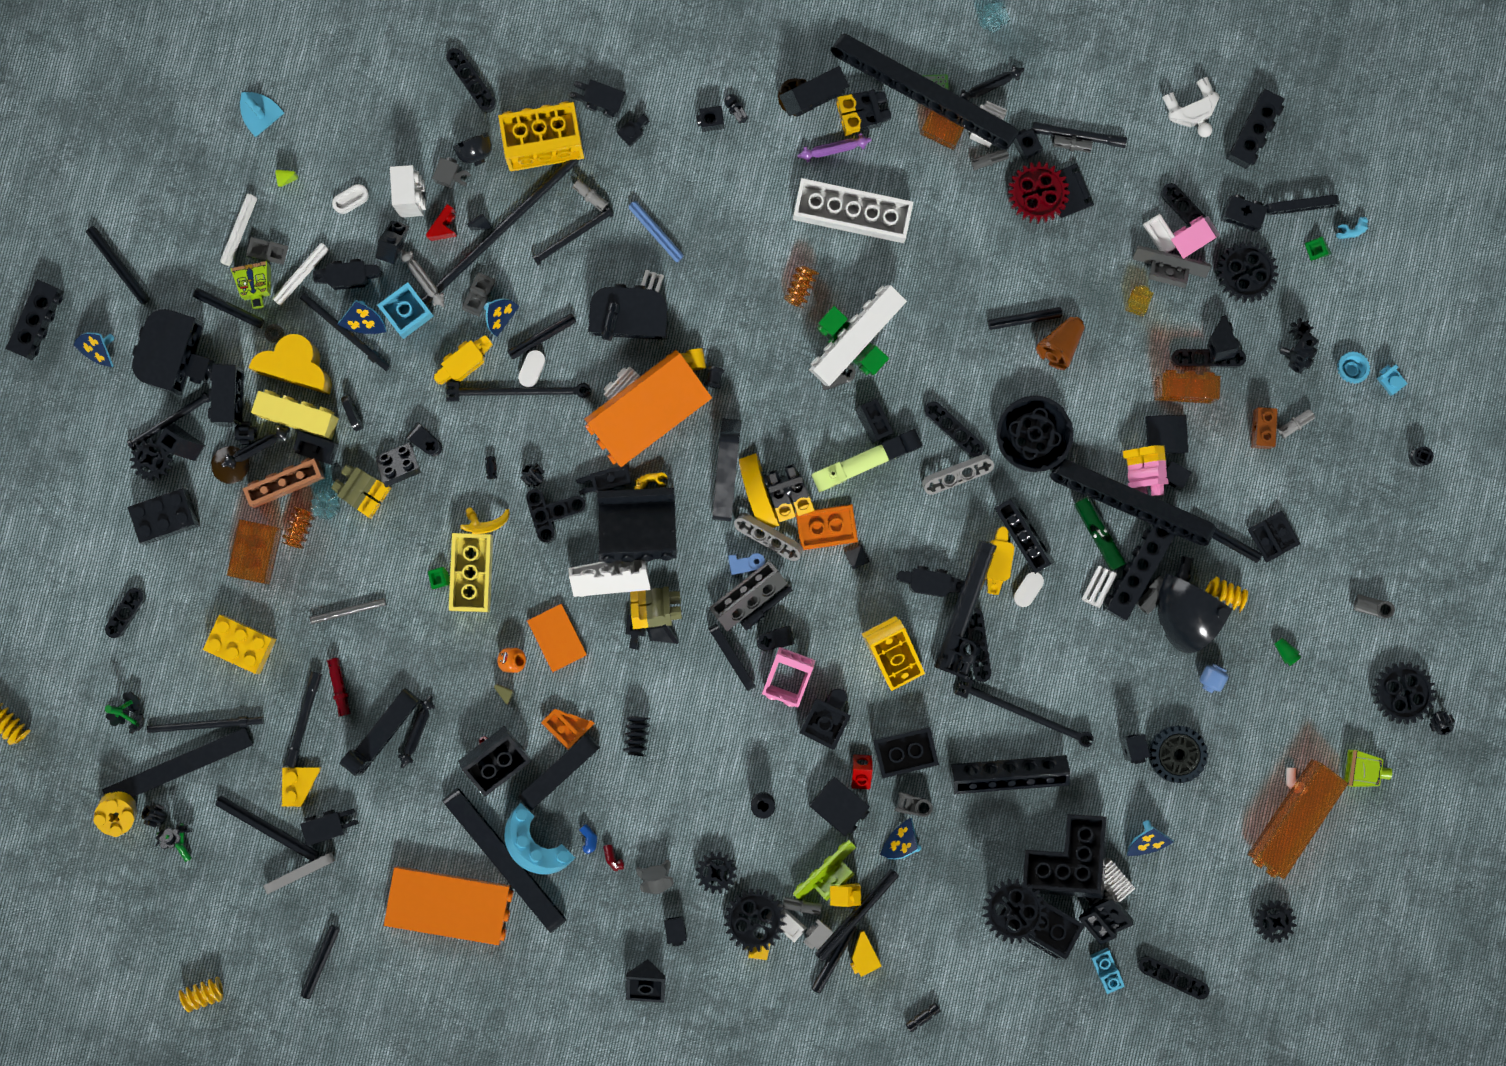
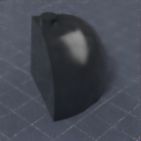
(1190, 614)

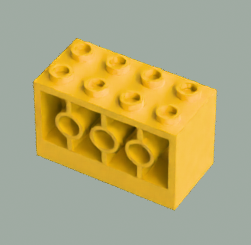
(541, 136)

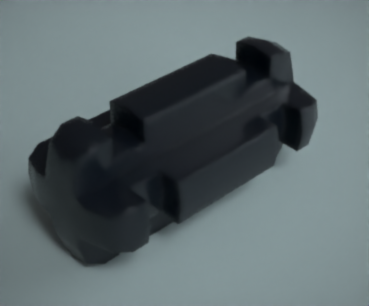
(491, 467)

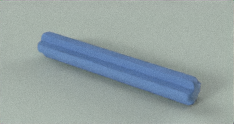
(656, 232)

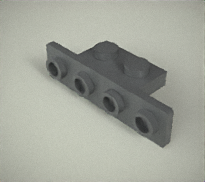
(1170, 267)

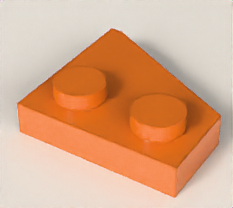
(566, 727)

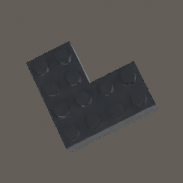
(1079, 868)

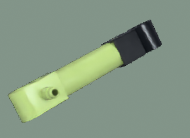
(867, 460)

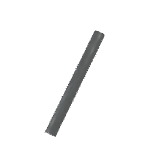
(348, 611)

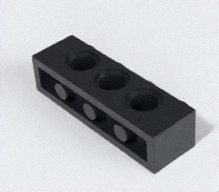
(1266, 101)
(25, 323)
(1024, 535)

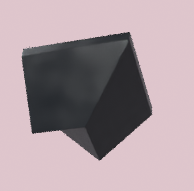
(645, 983)

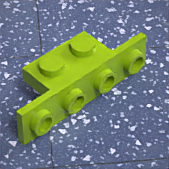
(831, 873)

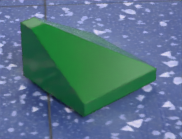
(1317, 248)
(439, 578)

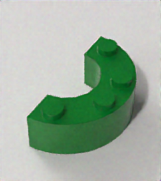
(869, 359)

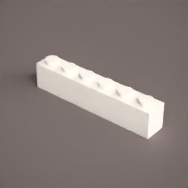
(857, 335)

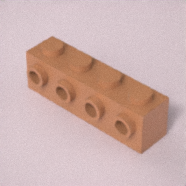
(283, 483)

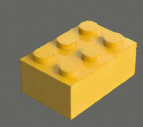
(239, 644)

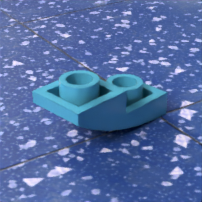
(1107, 970)

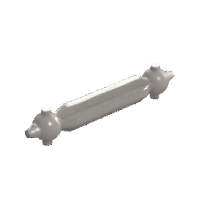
(422, 278)

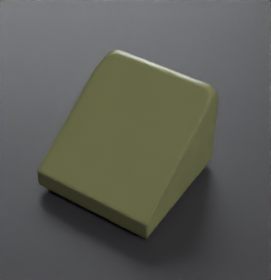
(505, 693)

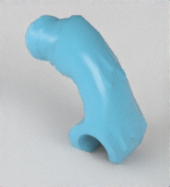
(1360, 228)

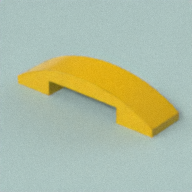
(757, 491)

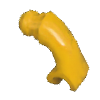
(643, 481)

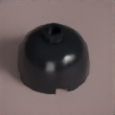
(474, 149)

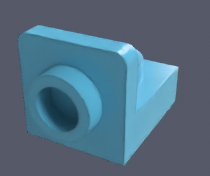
(1391, 379)

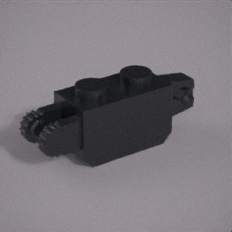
(347, 275)
(930, 582)

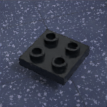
(398, 464)

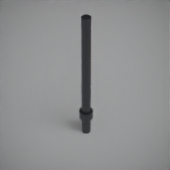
(372, 355)
(242, 721)

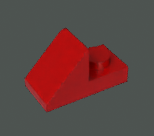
(439, 229)

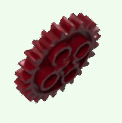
(1033, 176)

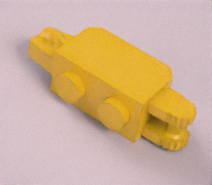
(464, 361)
(1001, 563)

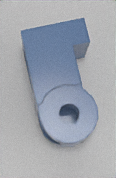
(745, 565)

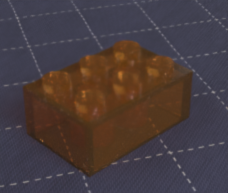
(1187, 387)
(254, 551)

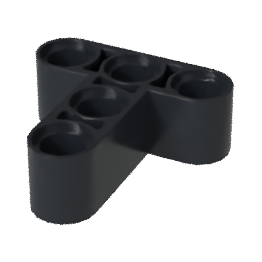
(549, 509)

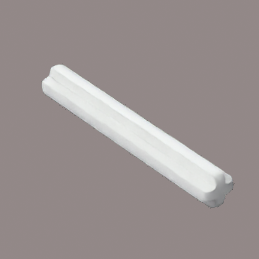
(238, 229)
(300, 274)

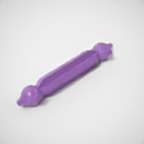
(835, 147)

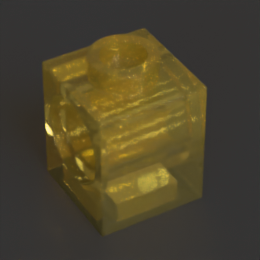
(1139, 300)

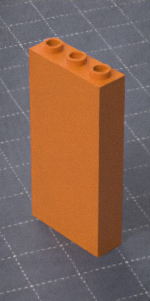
(647, 409)
(448, 905)

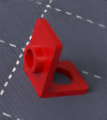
(862, 773)

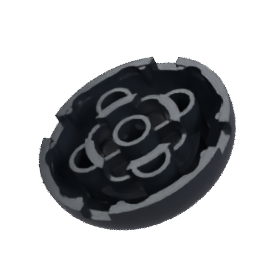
(1039, 412)

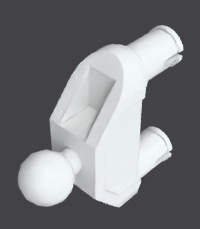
(1196, 112)

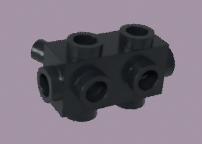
(1302, 353)

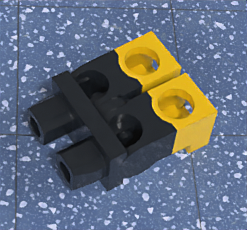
(862, 111)
(786, 487)

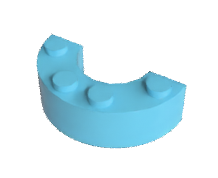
(526, 851)

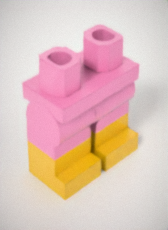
(1147, 469)

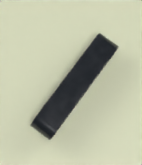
(559, 772)

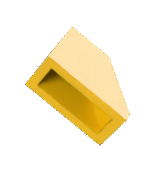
(845, 895)
(864, 956)

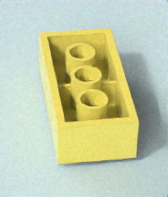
(295, 415)
(461, 563)

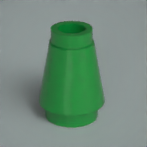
(1287, 652)

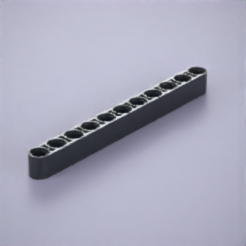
(924, 91)

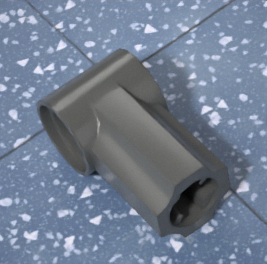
(1150, 597)
(1372, 606)

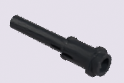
(758, 614)

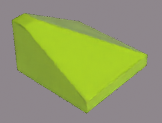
(285, 177)

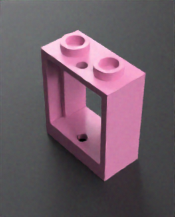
(793, 660)

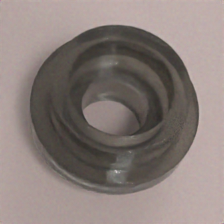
(268, 333)

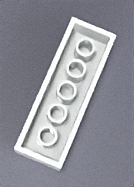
(853, 210)

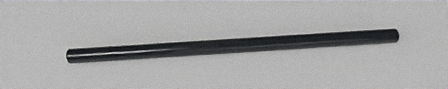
(501, 228)

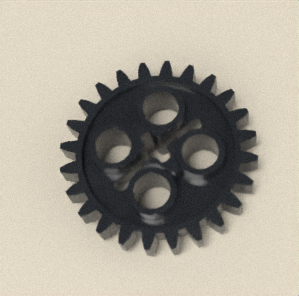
(1254, 287)
(1387, 698)
(761, 904)
(1000, 922)

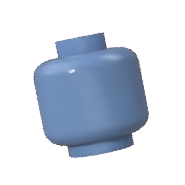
(1213, 678)

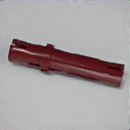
(339, 690)

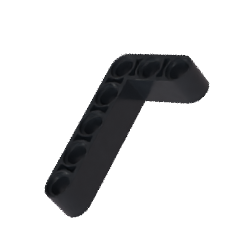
(726, 469)
(359, 759)

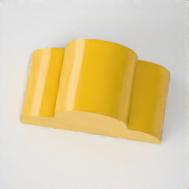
(293, 362)
(893, 652)

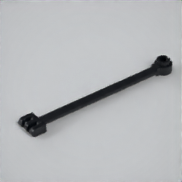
(514, 391)
(968, 689)

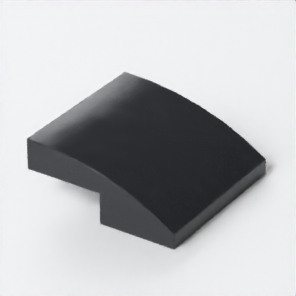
(1168, 432)
(1274, 536)
(1106, 919)

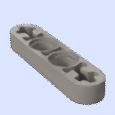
(956, 471)
(767, 539)
(299, 873)

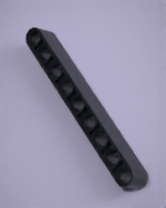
(1133, 502)
(497, 852)

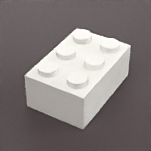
(407, 191)

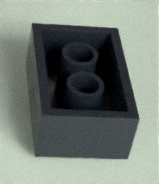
(815, 92)
(226, 395)
(163, 516)
(905, 752)
(494, 761)

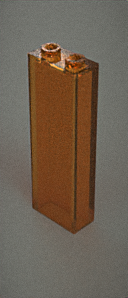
(1297, 819)

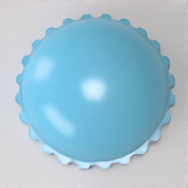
(1353, 367)

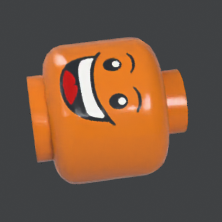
(511, 660)

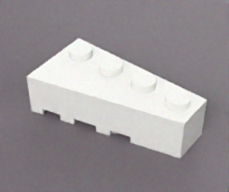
(609, 578)

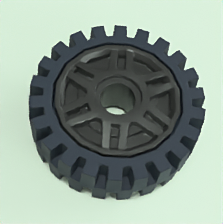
(1193, 754)

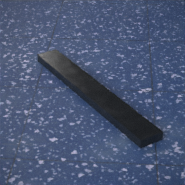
(183, 764)

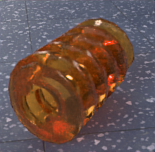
(800, 286)
(298, 528)

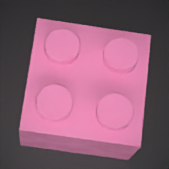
(1195, 237)

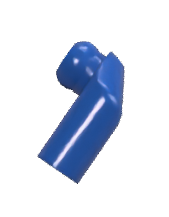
(590, 841)

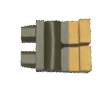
(356, 486)
(654, 607)

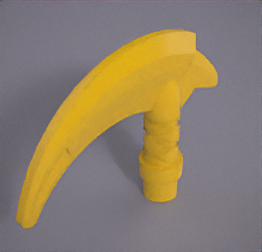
(484, 527)

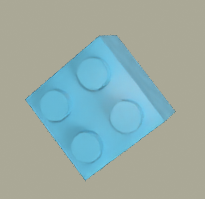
(405, 310)

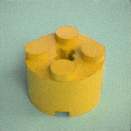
(105, 813)

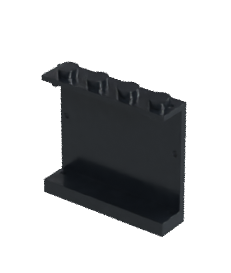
(637, 525)

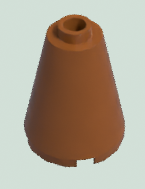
(1061, 343)

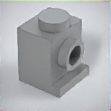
(817, 935)

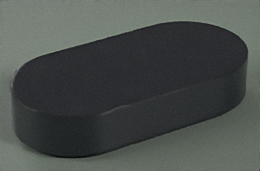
(352, 412)

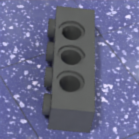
(748, 595)

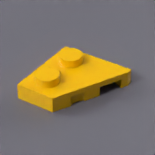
(297, 784)

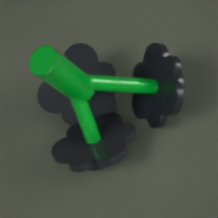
(118, 715)
(171, 839)

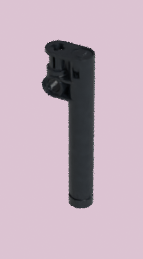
(952, 653)

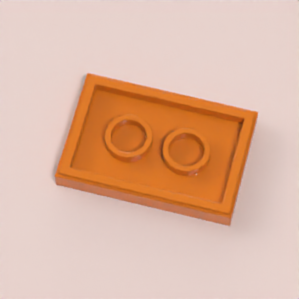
(827, 527)
(557, 637)

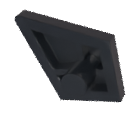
(662, 634)

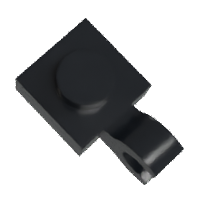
(631, 132)
(635, 634)

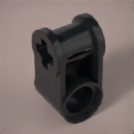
(422, 438)
(779, 638)

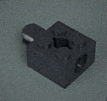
(826, 719)

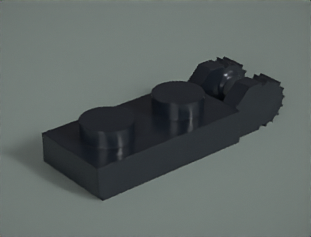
(606, 479)

